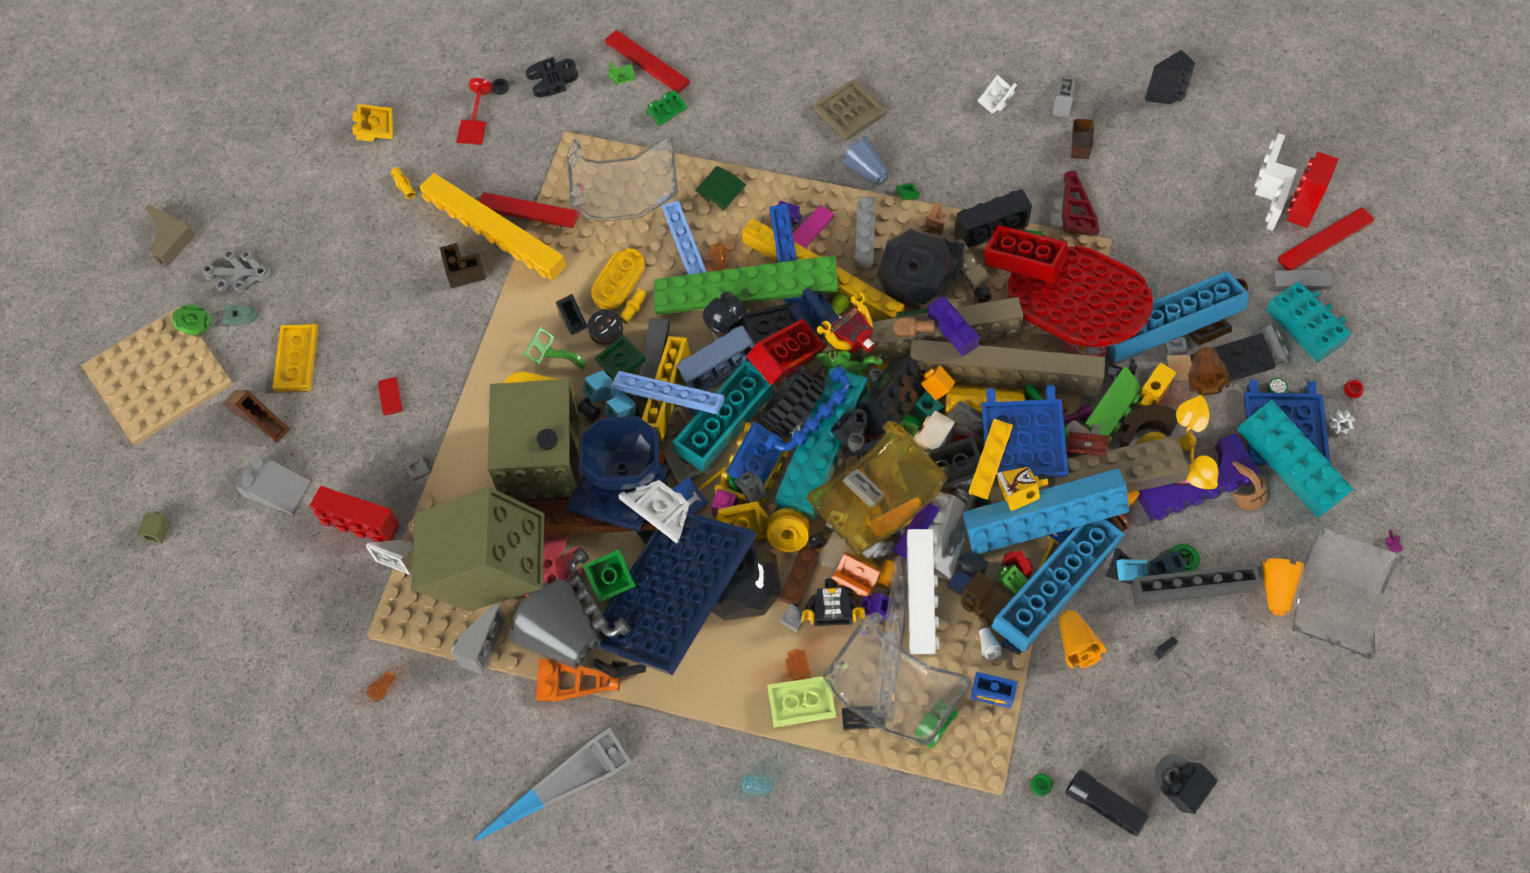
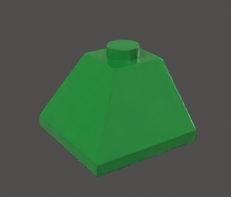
(609, 575)

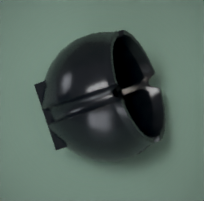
(724, 314)

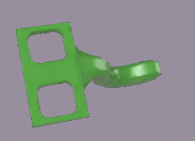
(547, 351)

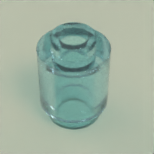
(756, 785)

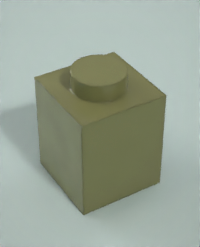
(154, 527)

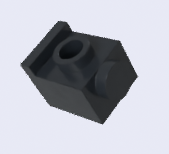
(1167, 564)

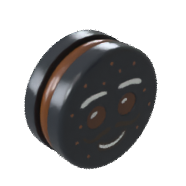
(605, 327)

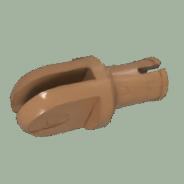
(910, 327)

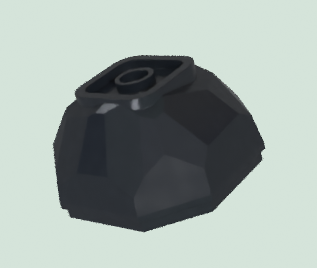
(930, 278)
(752, 587)

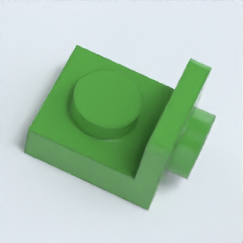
(621, 74)
(1011, 578)

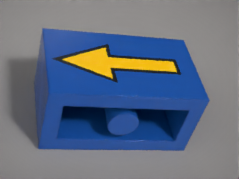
(993, 690)

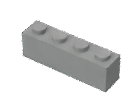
(865, 233)

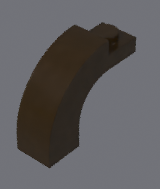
(1150, 416)

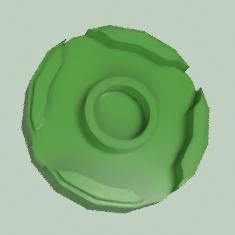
(191, 320)

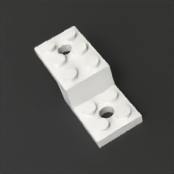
(1274, 181)

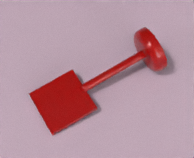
(471, 130)

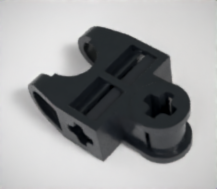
(548, 82)

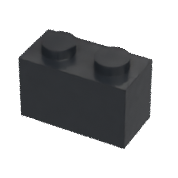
(1191, 787)

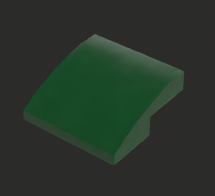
(720, 187)

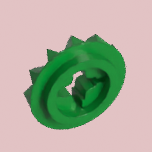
(1187, 550)

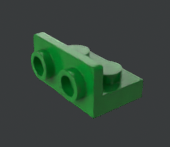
(666, 108)

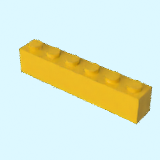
(658, 412)

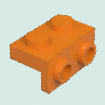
(856, 575)

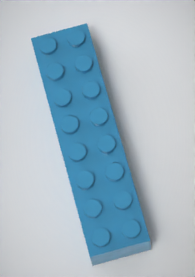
(1184, 313)
(1055, 511)
(1056, 583)

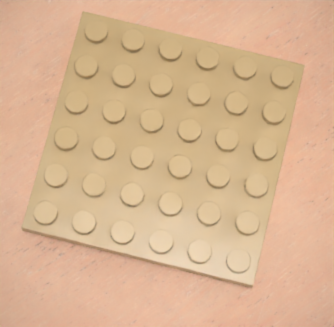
(155, 377)

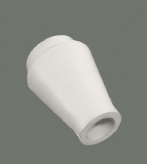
(989, 645)

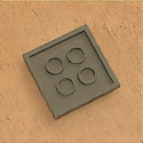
(850, 109)

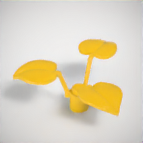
(1194, 416)

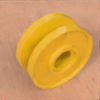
(788, 530)

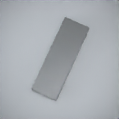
(1309, 278)

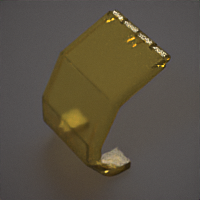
(897, 469)

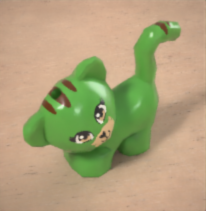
(838, 358)

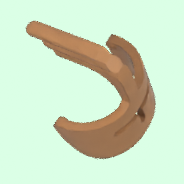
(1252, 501)

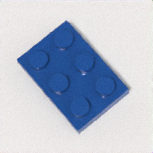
(754, 454)

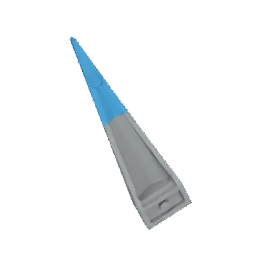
(590, 763)

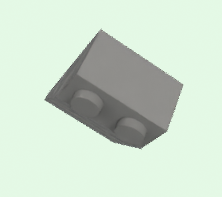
(272, 484)
(478, 640)

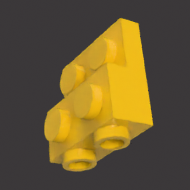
(372, 122)

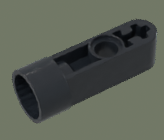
(1107, 803)

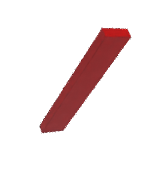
(647, 61)
(530, 210)
(1325, 239)

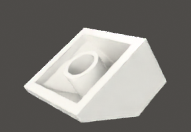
(393, 554)

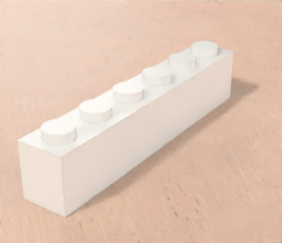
(921, 591)

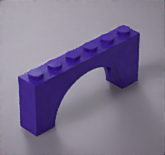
(1172, 498)

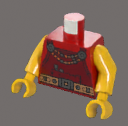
(852, 329)

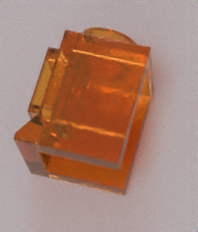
(797, 665)

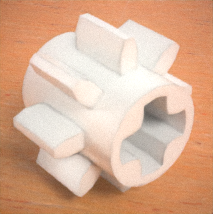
(1342, 421)

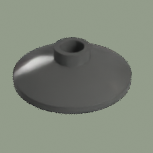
(1169, 764)

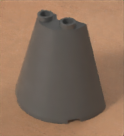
(555, 625)

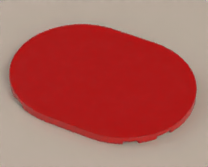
(1089, 303)

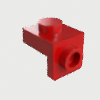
(1019, 560)

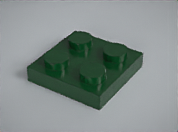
(620, 357)

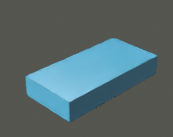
(1132, 568)

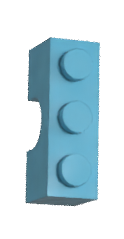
(598, 388)

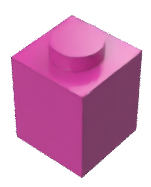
(723, 500)

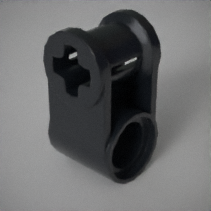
(849, 423)

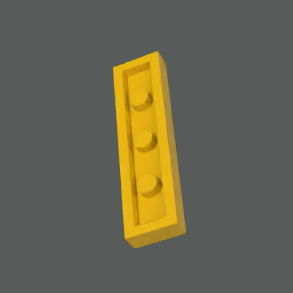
(990, 459)

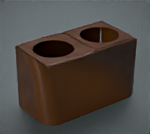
(1082, 125)

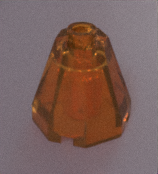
(1207, 372)

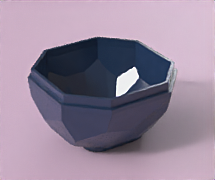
(619, 445)

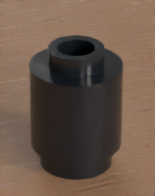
(972, 564)

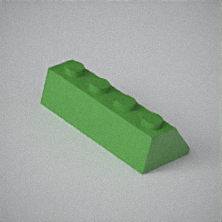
(1115, 404)

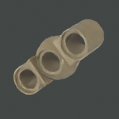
(972, 269)

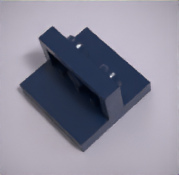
(813, 310)

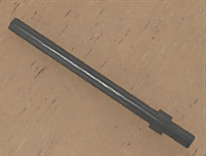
(956, 535)

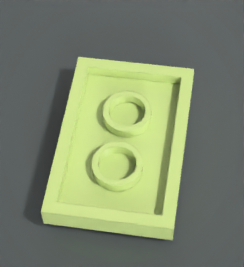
(800, 701)

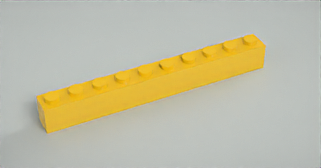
(493, 227)
(878, 304)

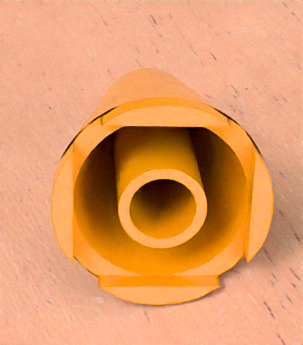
(1281, 583)
(1079, 641)

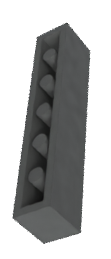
(1195, 584)

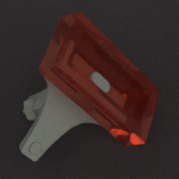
(1088, 443)

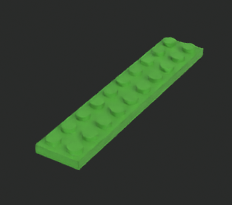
(747, 283)

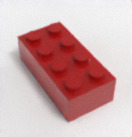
(1311, 189)
(1026, 253)
(786, 351)
(354, 515)

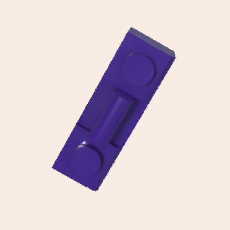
(953, 326)

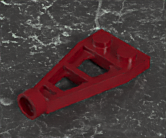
(1077, 223)

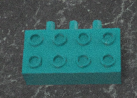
(1309, 321)

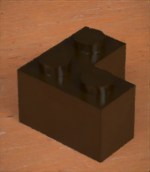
(461, 269)
(981, 599)

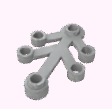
(237, 273)

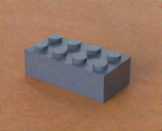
(717, 361)

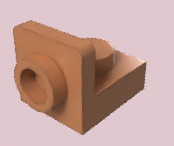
(934, 218)

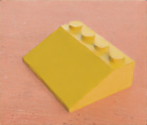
(975, 395)

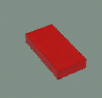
(390, 396)

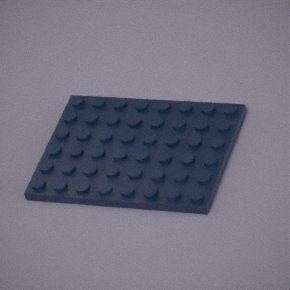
(675, 591)

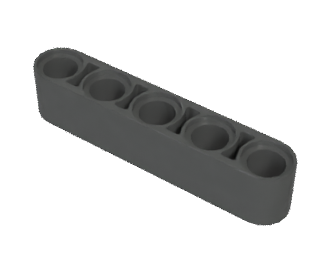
(654, 347)

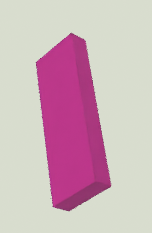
(813, 226)

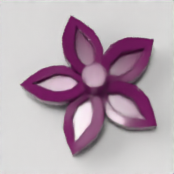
(1393, 542)

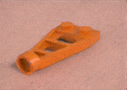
(548, 682)

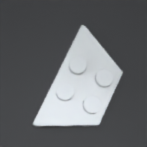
(659, 507)

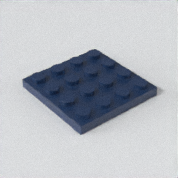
(606, 505)

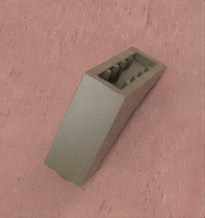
(170, 237)

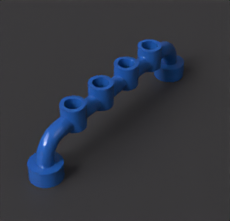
(813, 423)

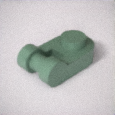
(246, 315)

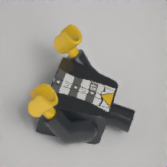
(832, 606)

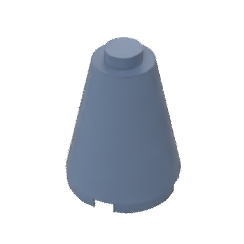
(865, 161)

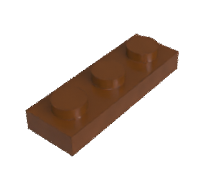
(799, 576)

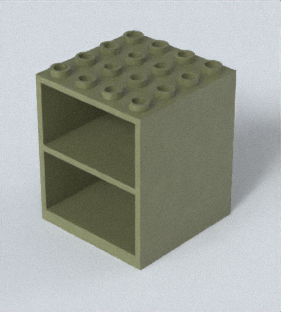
(514, 457)
(478, 550)

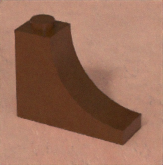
(247, 406)

